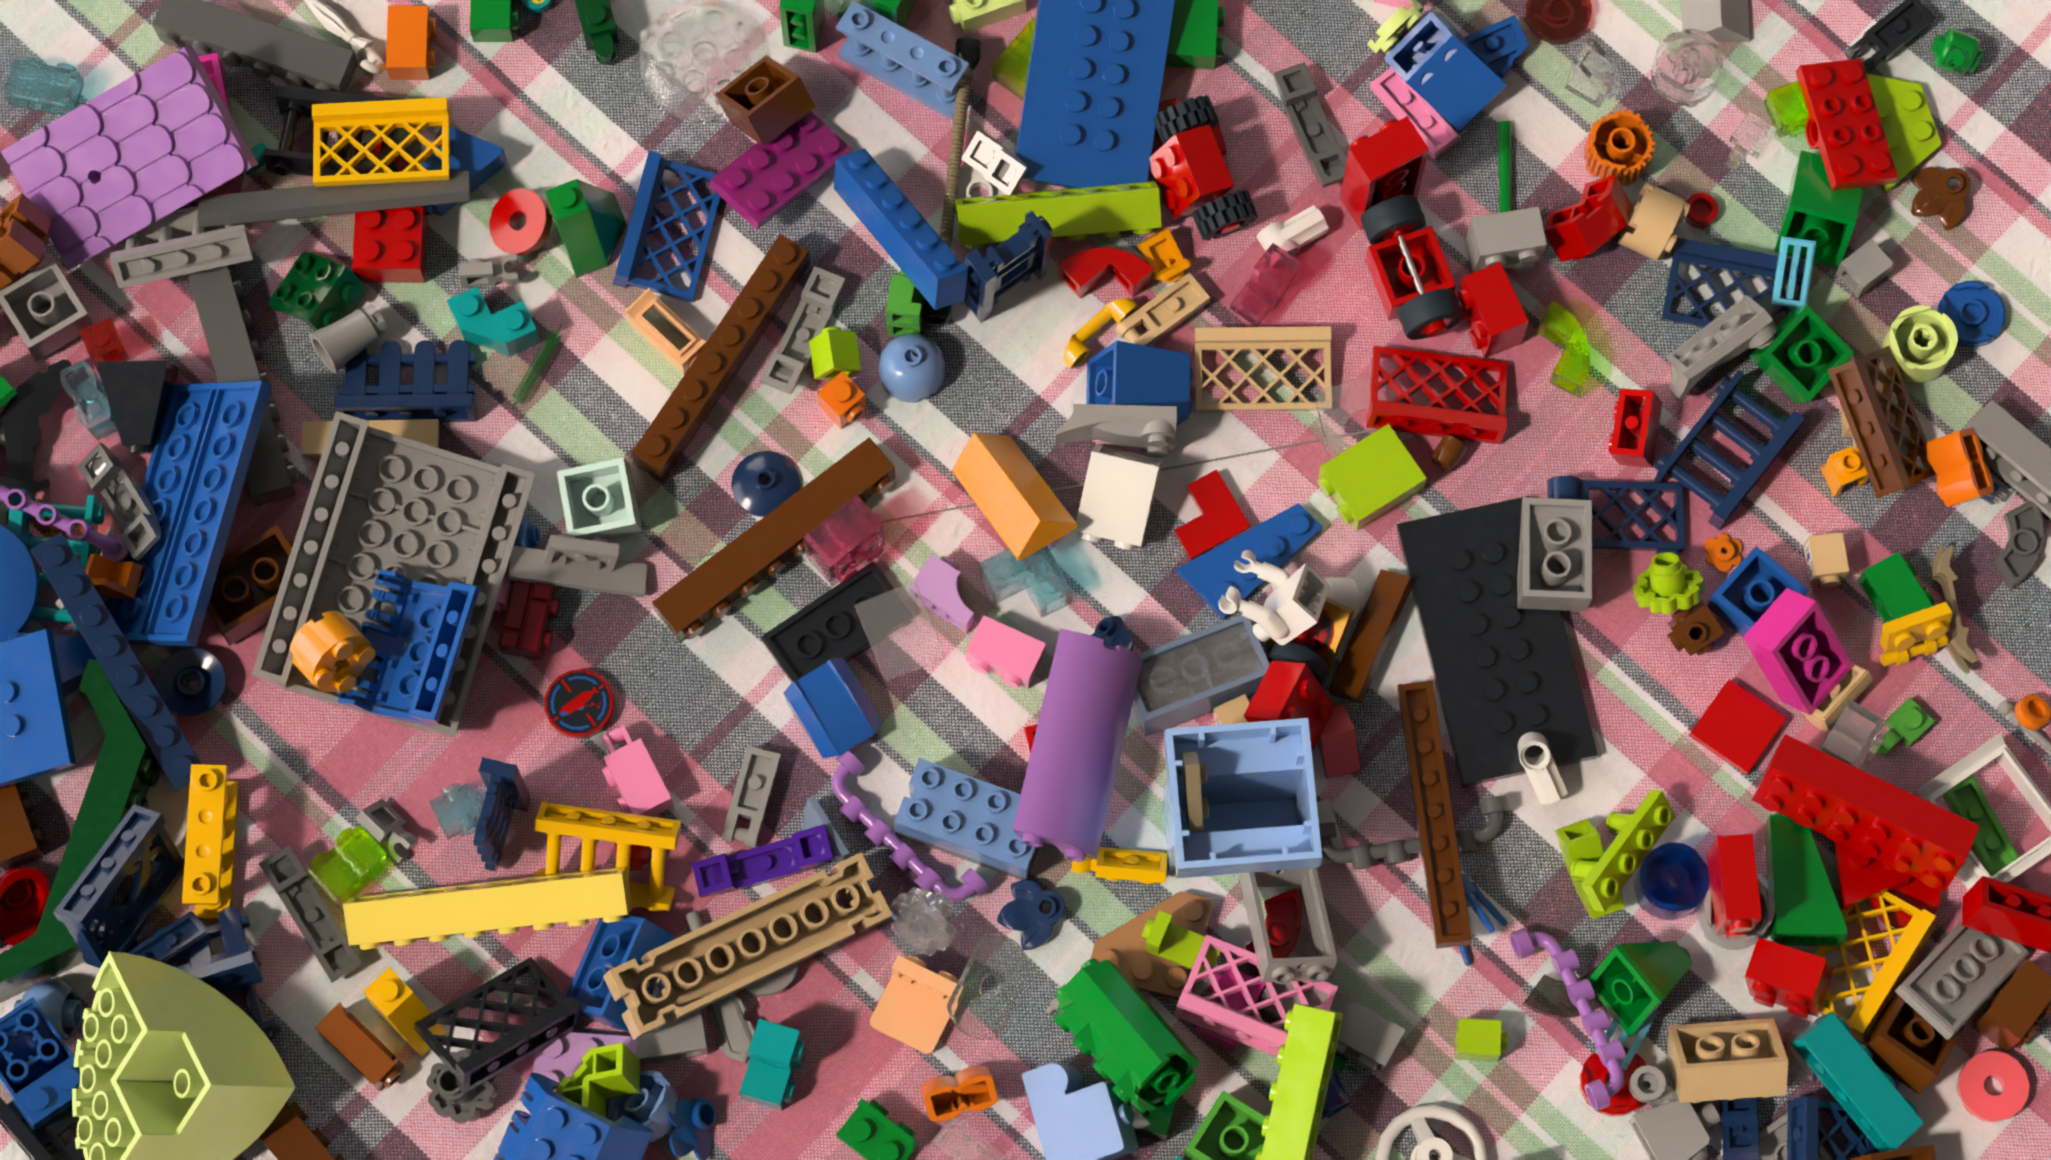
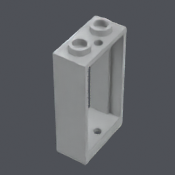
(1298, 968)

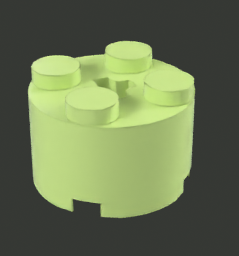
(1928, 329)

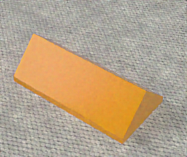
(1011, 494)

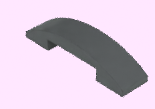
(1310, 124)
(125, 498)
(310, 913)

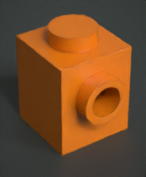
(842, 400)

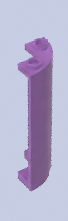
(1077, 745)

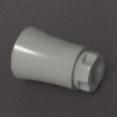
(348, 337)

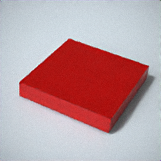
(1737, 727)

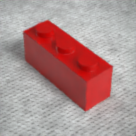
(2008, 913)

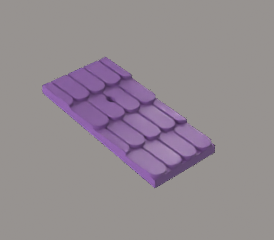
(130, 156)

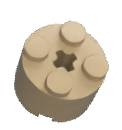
(1653, 222)

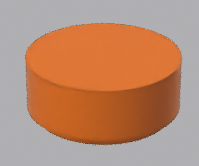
(2032, 712)

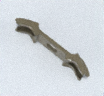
(1945, 577)

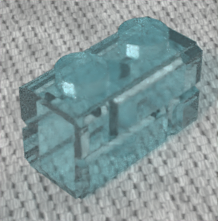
(43, 86)

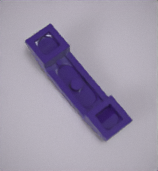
(764, 863)

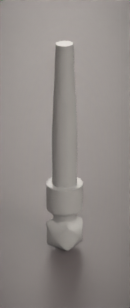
(2006, 708)

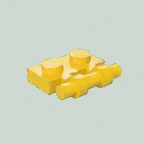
(1915, 634)

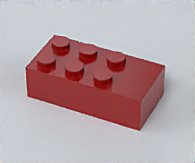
(1383, 167)

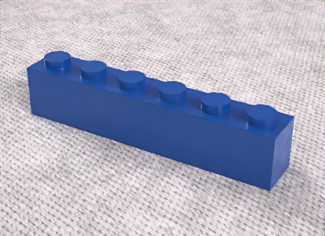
(900, 229)

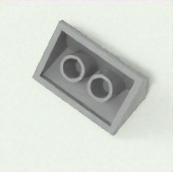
(1719, 18)

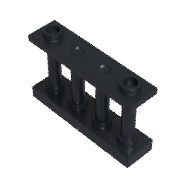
(298, 102)

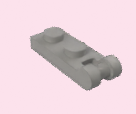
(751, 795)

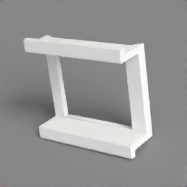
(1996, 749)

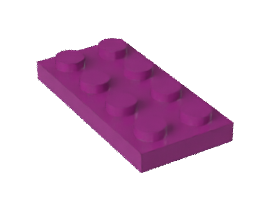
(777, 174)

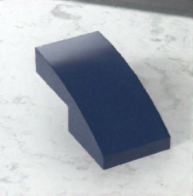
(1740, 1129)

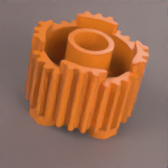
(1621, 130)

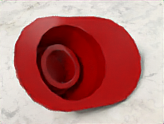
(21, 903)

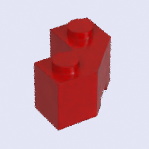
(1592, 222)

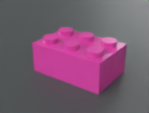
(1798, 651)

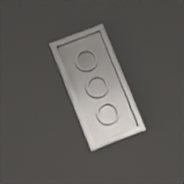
(1959, 977)

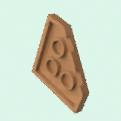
(1147, 971)

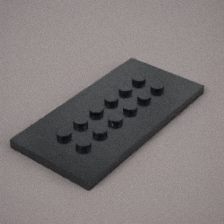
(1492, 663)

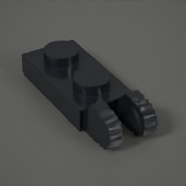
(1892, 32)

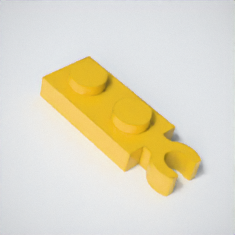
(1125, 864)

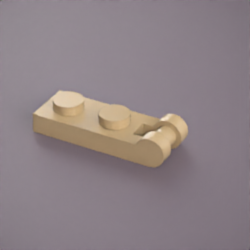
(1164, 311)

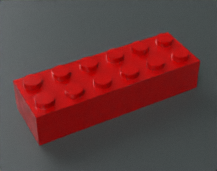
(1865, 813)

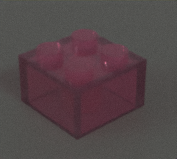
(845, 541)

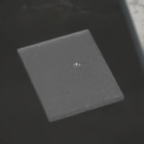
(900, 631)

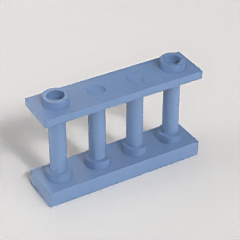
(901, 59)

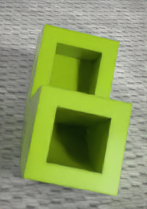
(1583, 842)

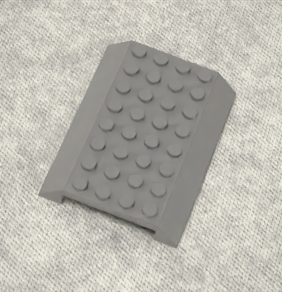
(401, 511)

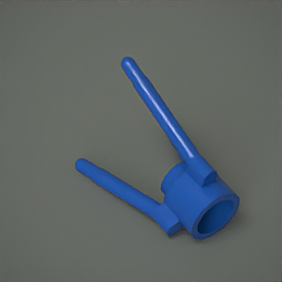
(1473, 894)

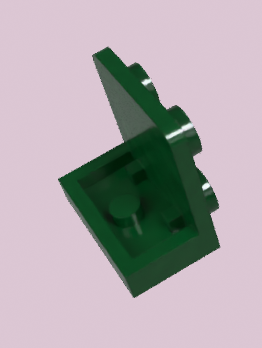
(318, 291)

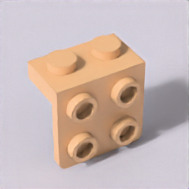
(914, 1004)

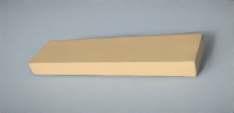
(420, 430)

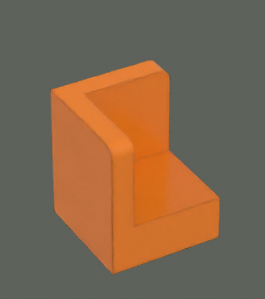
(112, 578)

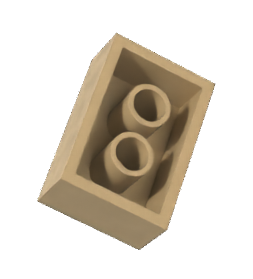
(1727, 1060)

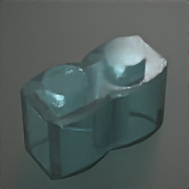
(89, 399)

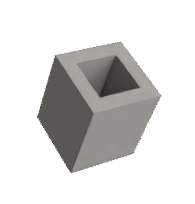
(1865, 268)

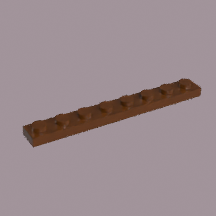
(1434, 815)

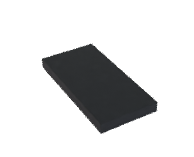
(826, 626)

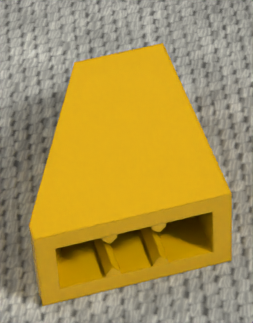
(400, 1009)

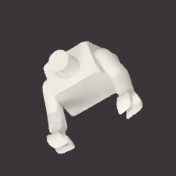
(1288, 609)

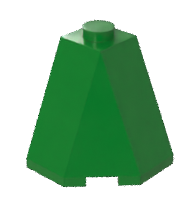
(586, 223)

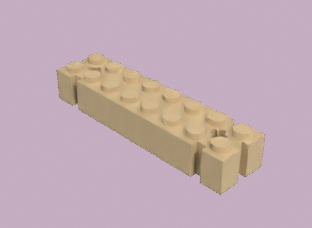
(747, 946)

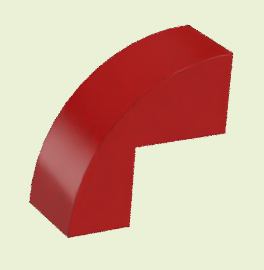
(1089, 267)

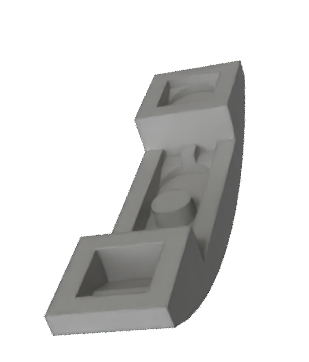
(811, 316)

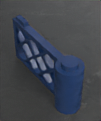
(1574, 488)

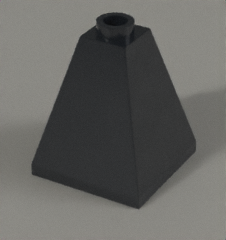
(137, 399)

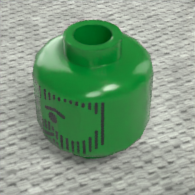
(1956, 52)

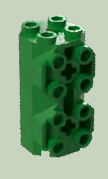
(1125, 1036)

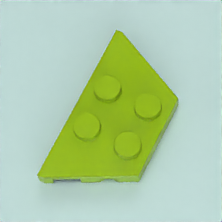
(1905, 122)

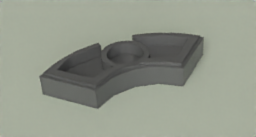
(2024, 543)

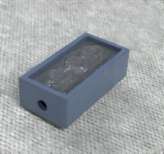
(1198, 674)

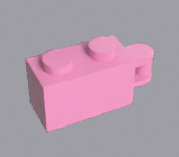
(634, 775)

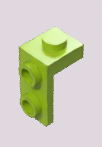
(1175, 942)

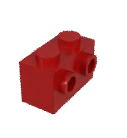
(1635, 427)

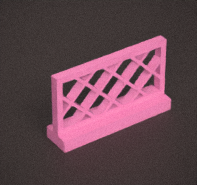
(1235, 1023)

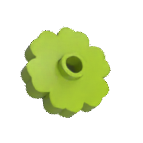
(1668, 585)

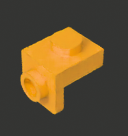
(1164, 256)

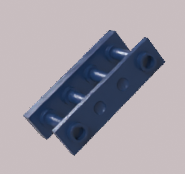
(1741, 479)

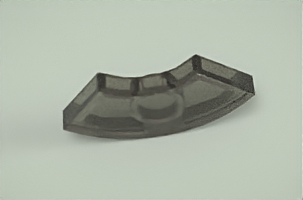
(1552, 999)

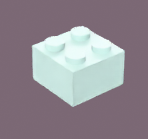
(599, 500)

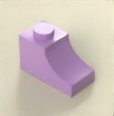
(938, 589)

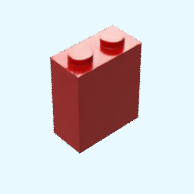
(1734, 885)

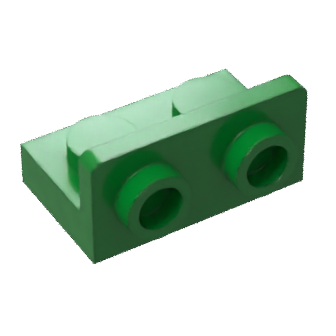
(876, 1136)

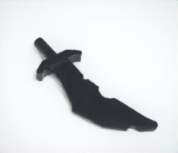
(22, 428)

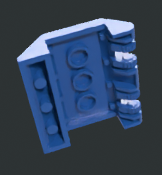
(416, 650)
(567, 1130)

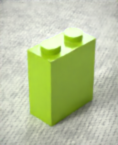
(1371, 477)

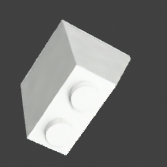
(1117, 496)

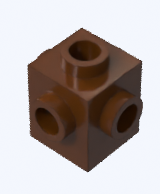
(1706, 632)

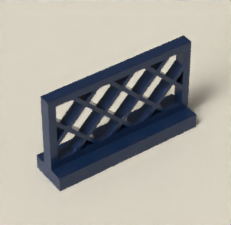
(1725, 259)
(1804, 1130)

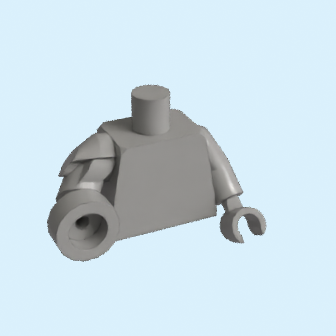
(1672, 1127)

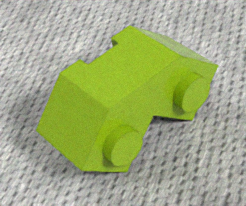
(604, 1074)

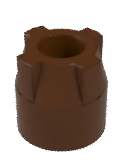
(1448, 452)

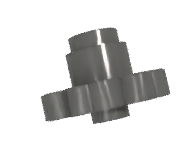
(450, 1100)

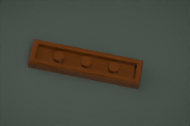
(1371, 636)

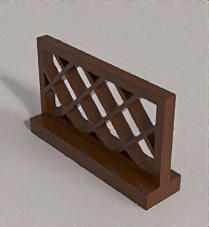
(1868, 420)

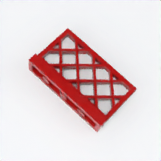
(1442, 420)

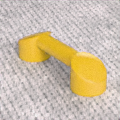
(1076, 350)

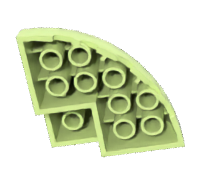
(171, 1068)

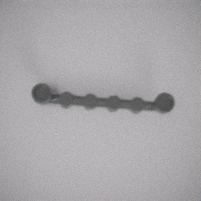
(1397, 851)

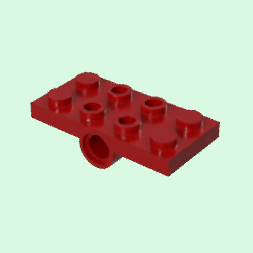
(1845, 124)

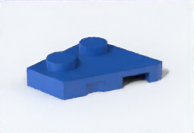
(1500, 44)

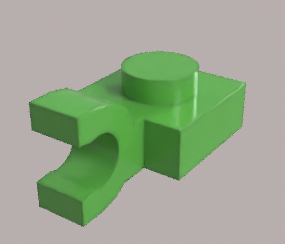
(1905, 725)

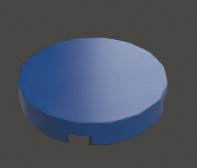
(1974, 311)

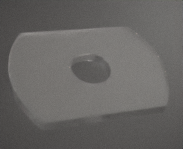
(967, 1006)

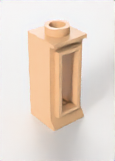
(635, 317)

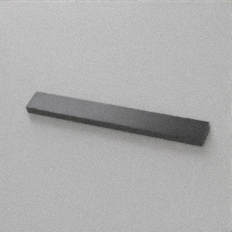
(329, 200)

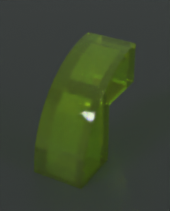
(1574, 364)

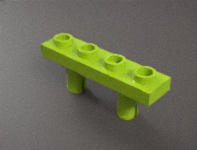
(1634, 841)

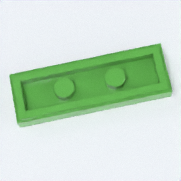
(1991, 841)

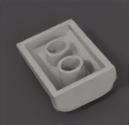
(1727, 336)
(1125, 425)

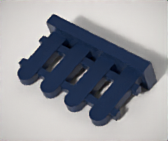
(409, 402)
(503, 795)
(228, 969)

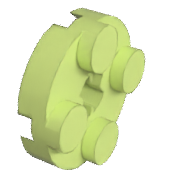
(1396, 26)

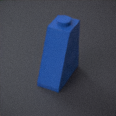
(470, 155)

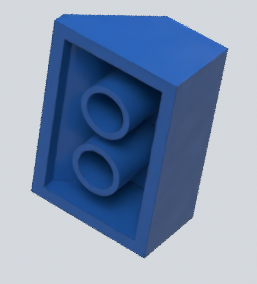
(608, 948)

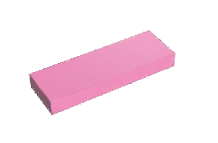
(1405, 101)

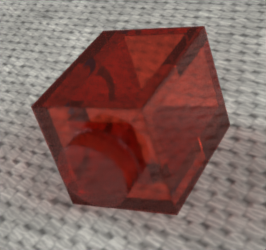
(104, 342)

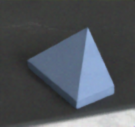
(816, 816)

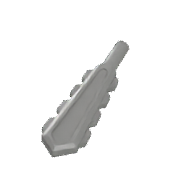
(728, 1015)

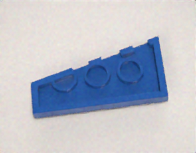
(1270, 541)

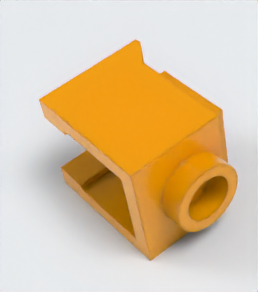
(1844, 468)

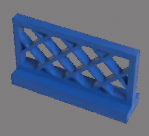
(640, 221)

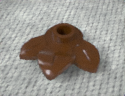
(1936, 197)

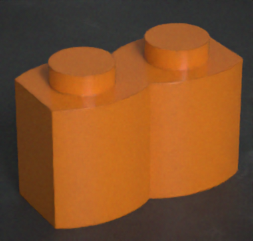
(1959, 467)
(968, 1090)

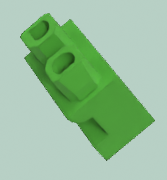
(903, 307)

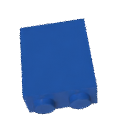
(1140, 376)

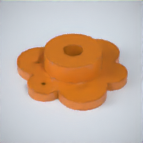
(1722, 561)

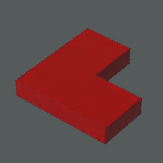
(1219, 520)

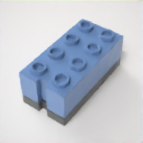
(964, 819)

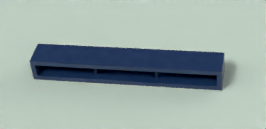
(117, 659)

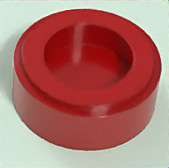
(1702, 210)

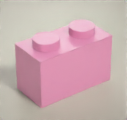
(1005, 653)

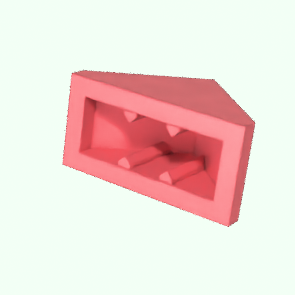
(1339, 745)

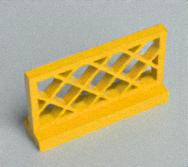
(385, 116)
(1894, 966)

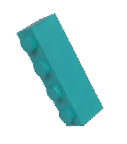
(1857, 1082)

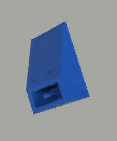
(1445, 70)
(35, 1064)

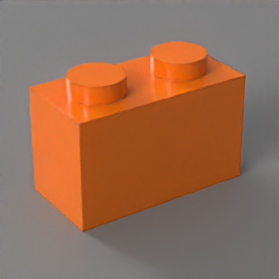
(409, 42)

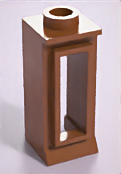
(360, 1047)

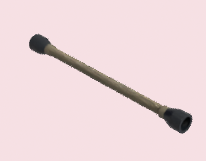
(970, 51)

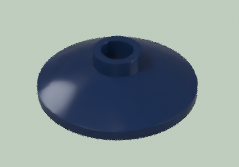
(759, 498)
(181, 669)

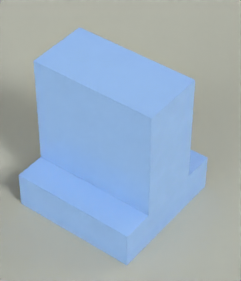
(1256, 794)

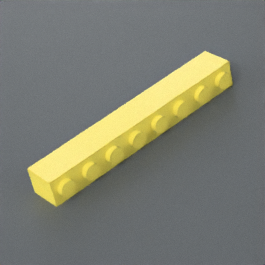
(488, 906)

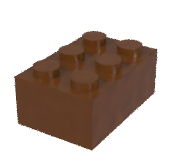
(249, 585)

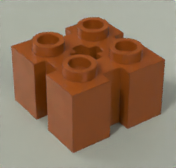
(22, 238)

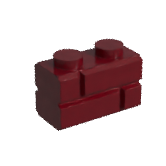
(528, 620)

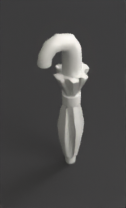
(362, 47)

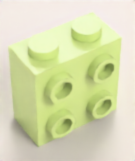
(981, 13)

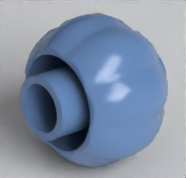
(57, 1003)

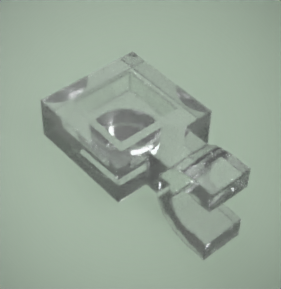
(1750, 138)

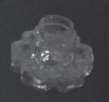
(923, 920)

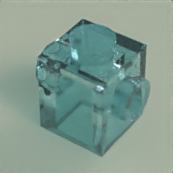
(458, 810)

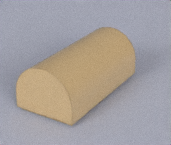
(1847, 689)

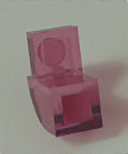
(1267, 285)

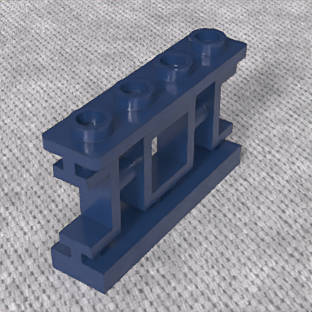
(1007, 265)

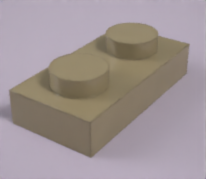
(1196, 806)

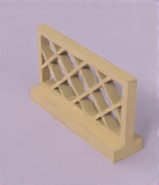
(1255, 340)

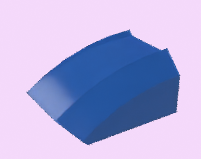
(832, 708)

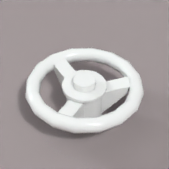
(1428, 1145)

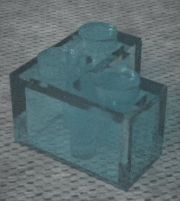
(1036, 573)

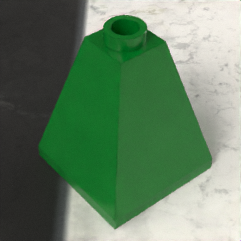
(1638, 979)

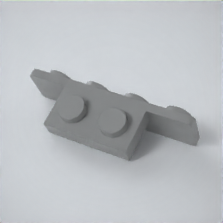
(578, 565)

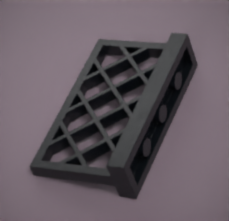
(509, 1048)

